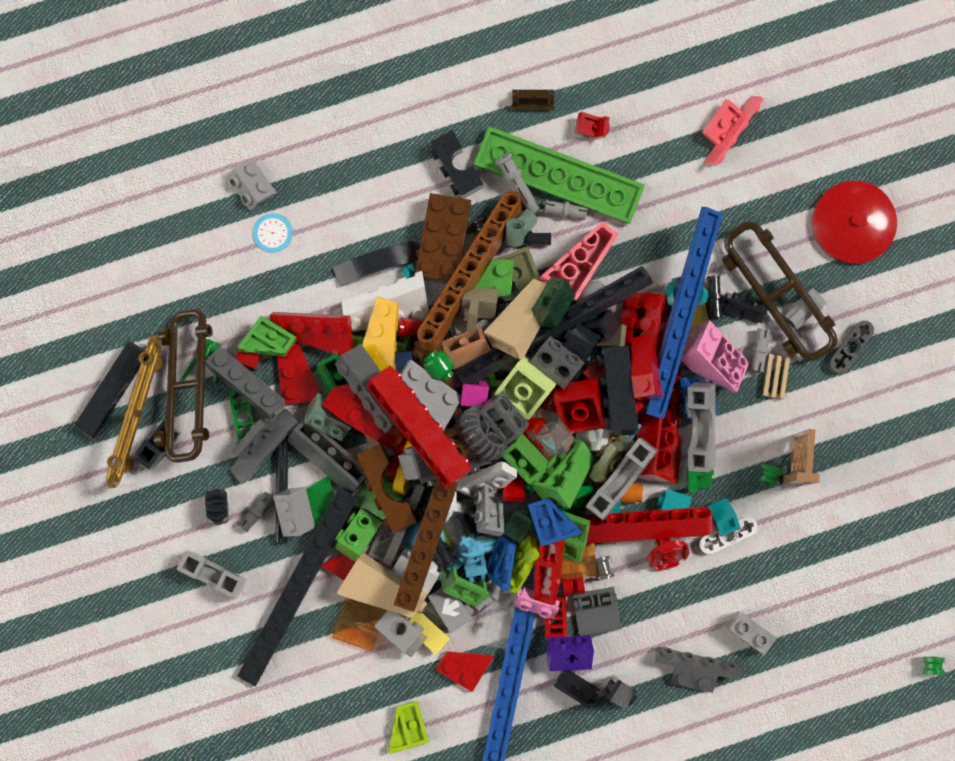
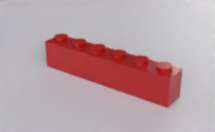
(418, 427)

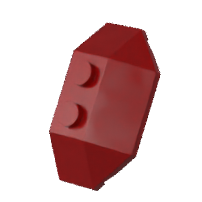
(349, 408)

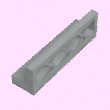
(399, 535)

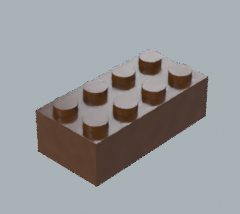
(443, 237)

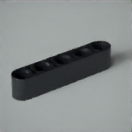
(110, 391)

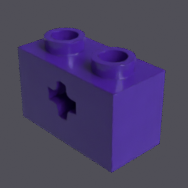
(570, 653)

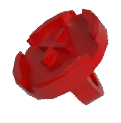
(667, 554)

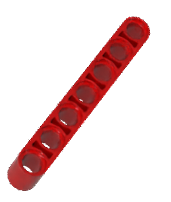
(650, 525)

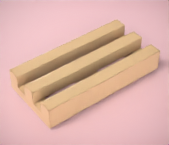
(786, 360)

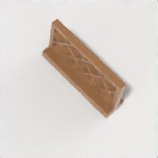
(802, 460)

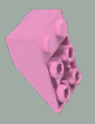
(714, 356)

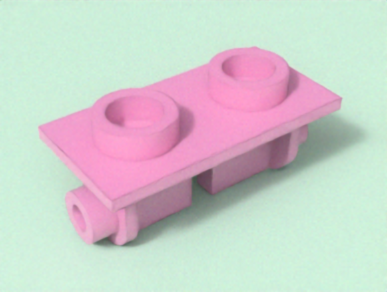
(526, 602)

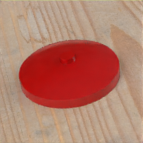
(854, 222)

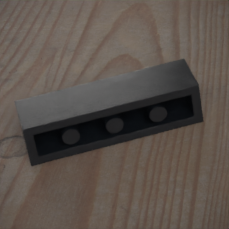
(618, 391)

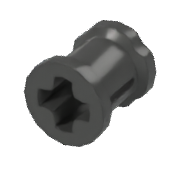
(603, 568)

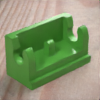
(462, 588)

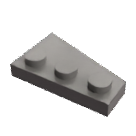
(434, 394)

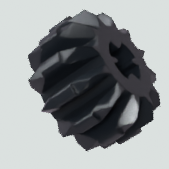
(217, 507)

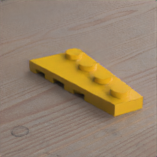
(381, 333)

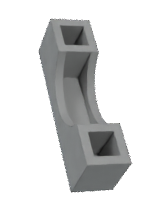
(702, 408)
(622, 478)

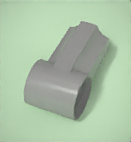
(801, 313)

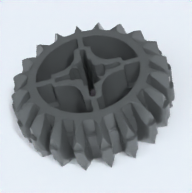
(480, 436)

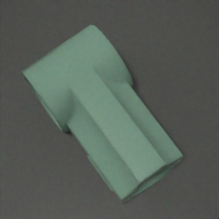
(518, 228)

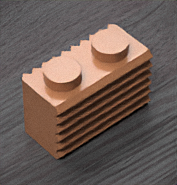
(467, 346)

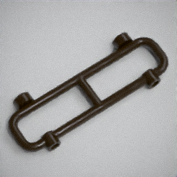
(169, 337)
(793, 345)

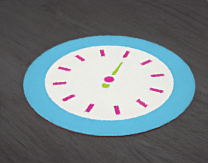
(272, 232)

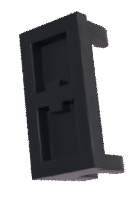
(577, 688)

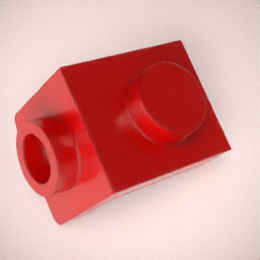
(592, 126)

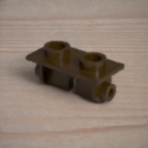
(532, 99)

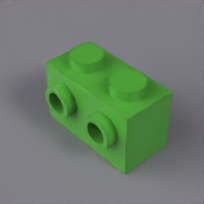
(525, 458)
(358, 534)

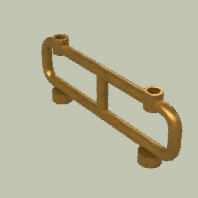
(134, 411)

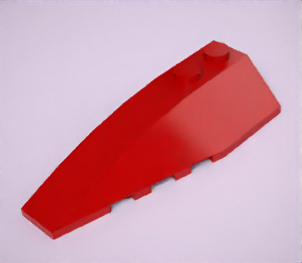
(664, 436)

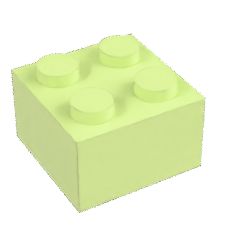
(526, 387)

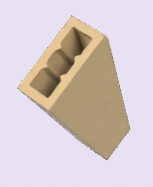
(517, 325)
(376, 586)

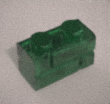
(553, 302)

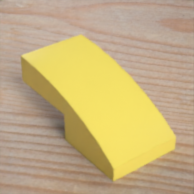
(436, 637)

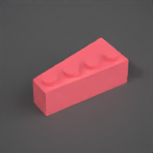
(583, 259)

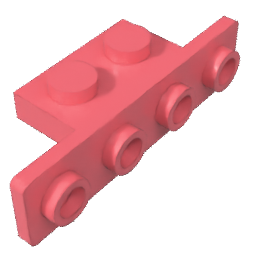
(727, 125)

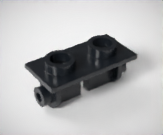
(752, 308)

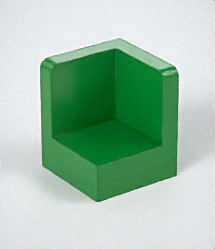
(698, 480)

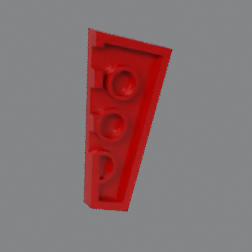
(320, 331)

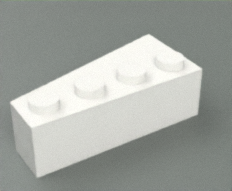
(408, 292)

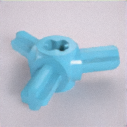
(472, 550)

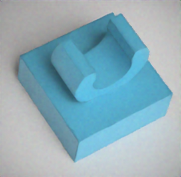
(476, 569)

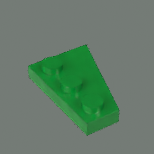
(320, 497)

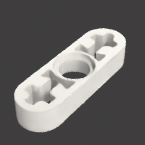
(715, 547)

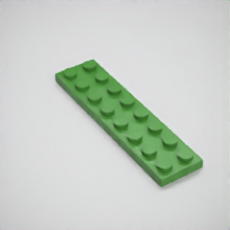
(562, 175)

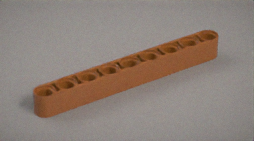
(468, 279)

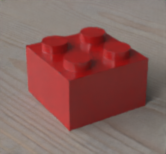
(580, 405)

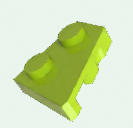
(408, 728)

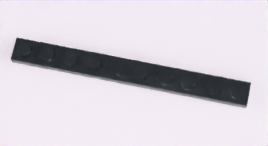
(576, 313)
(297, 587)

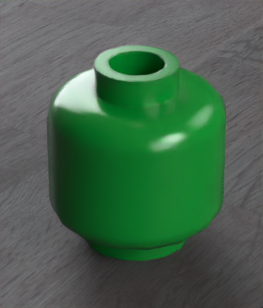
(439, 365)

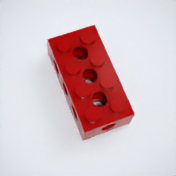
(644, 316)

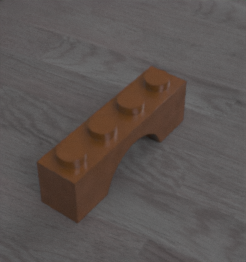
(397, 513)

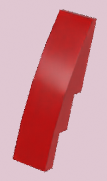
(548, 572)

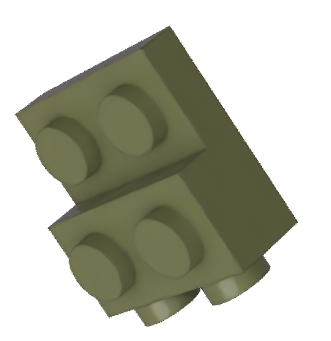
(523, 270)
(611, 459)

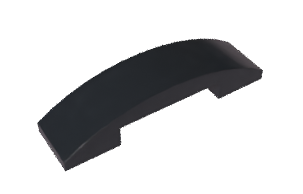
(375, 262)

